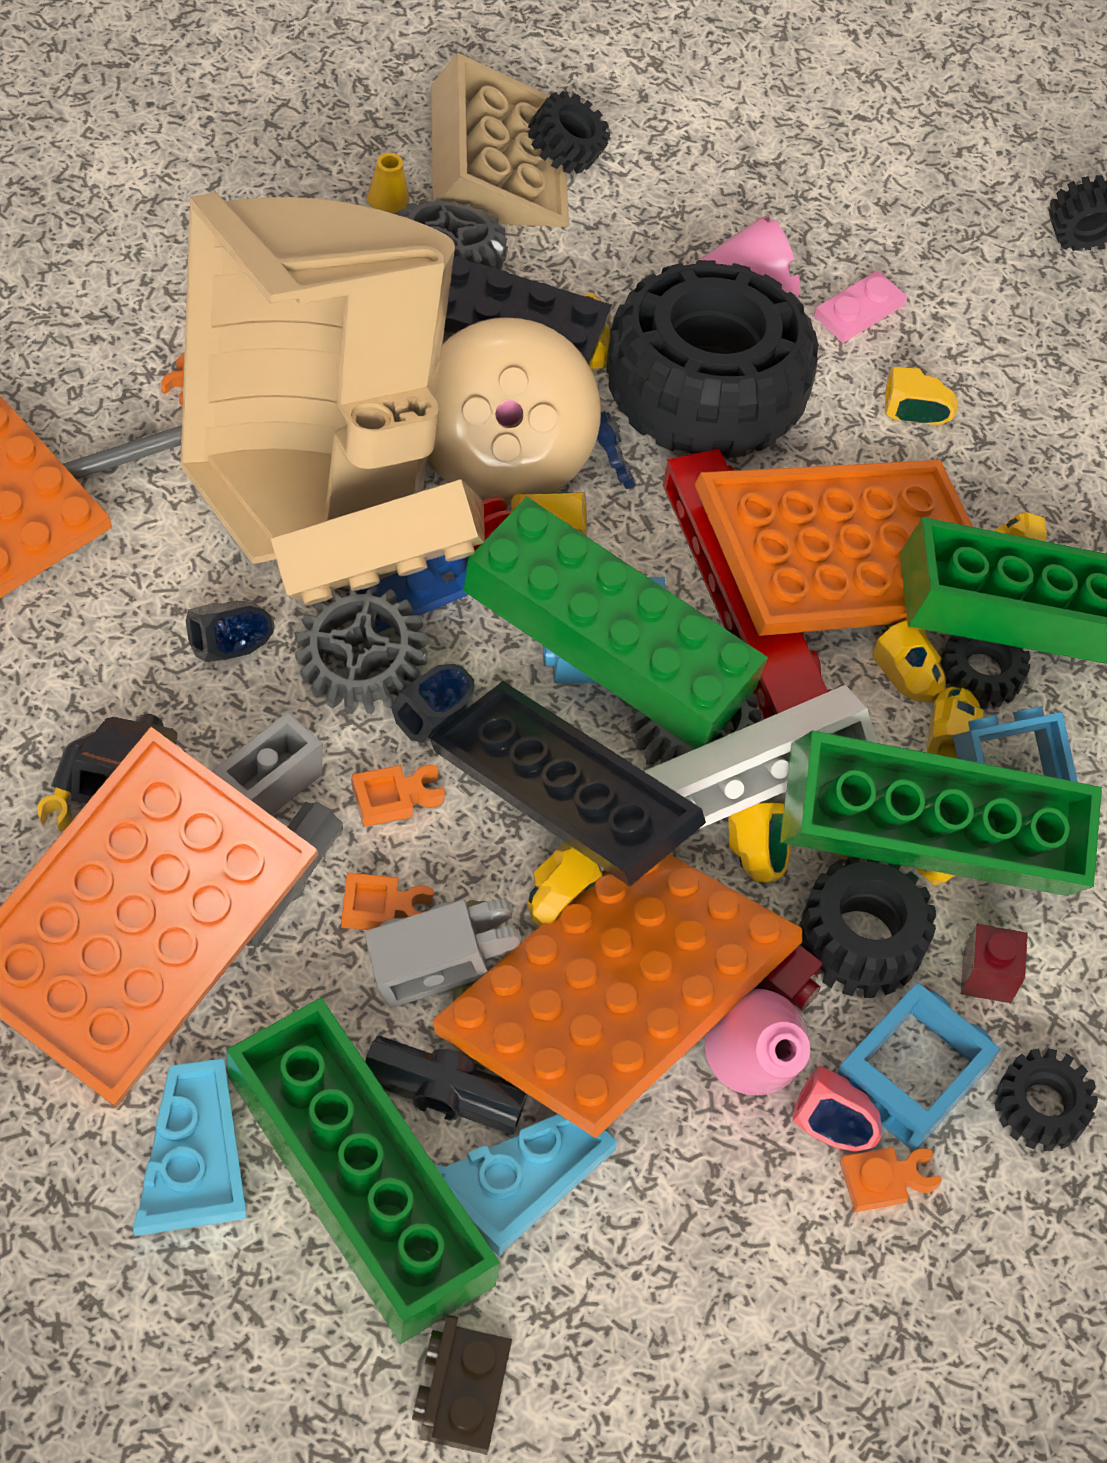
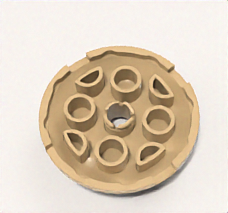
(557, 402)

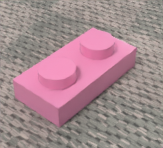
(860, 306)

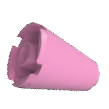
(762, 249)
(758, 1044)

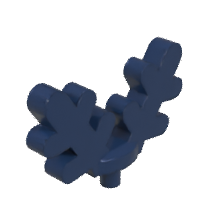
(608, 439)

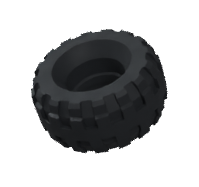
(711, 358)

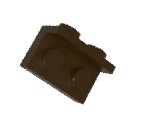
(464, 1387)

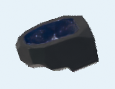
(227, 629)
(433, 701)

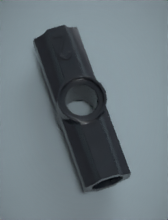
(446, 1084)

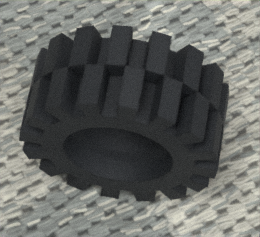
(568, 132)
(1070, 214)
(985, 688)
(1065, 1080)

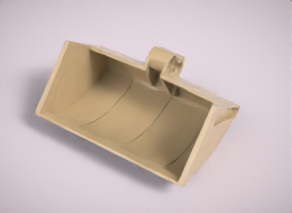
(308, 360)

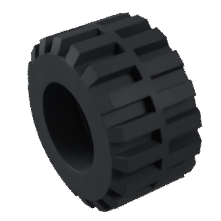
(860, 960)

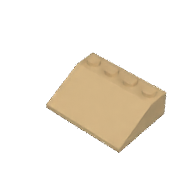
(485, 147)
(379, 541)

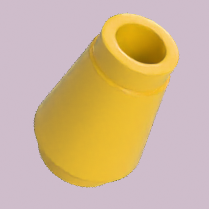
(388, 185)

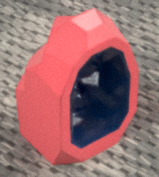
(837, 1112)

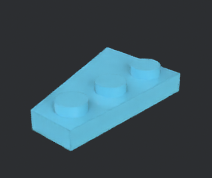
(194, 1154)
(524, 1177)

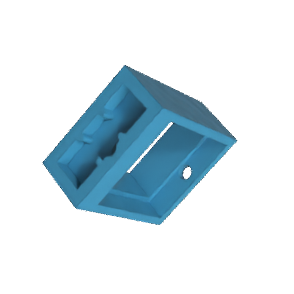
(1049, 735)
(897, 1110)

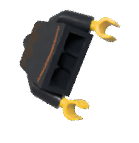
(91, 761)

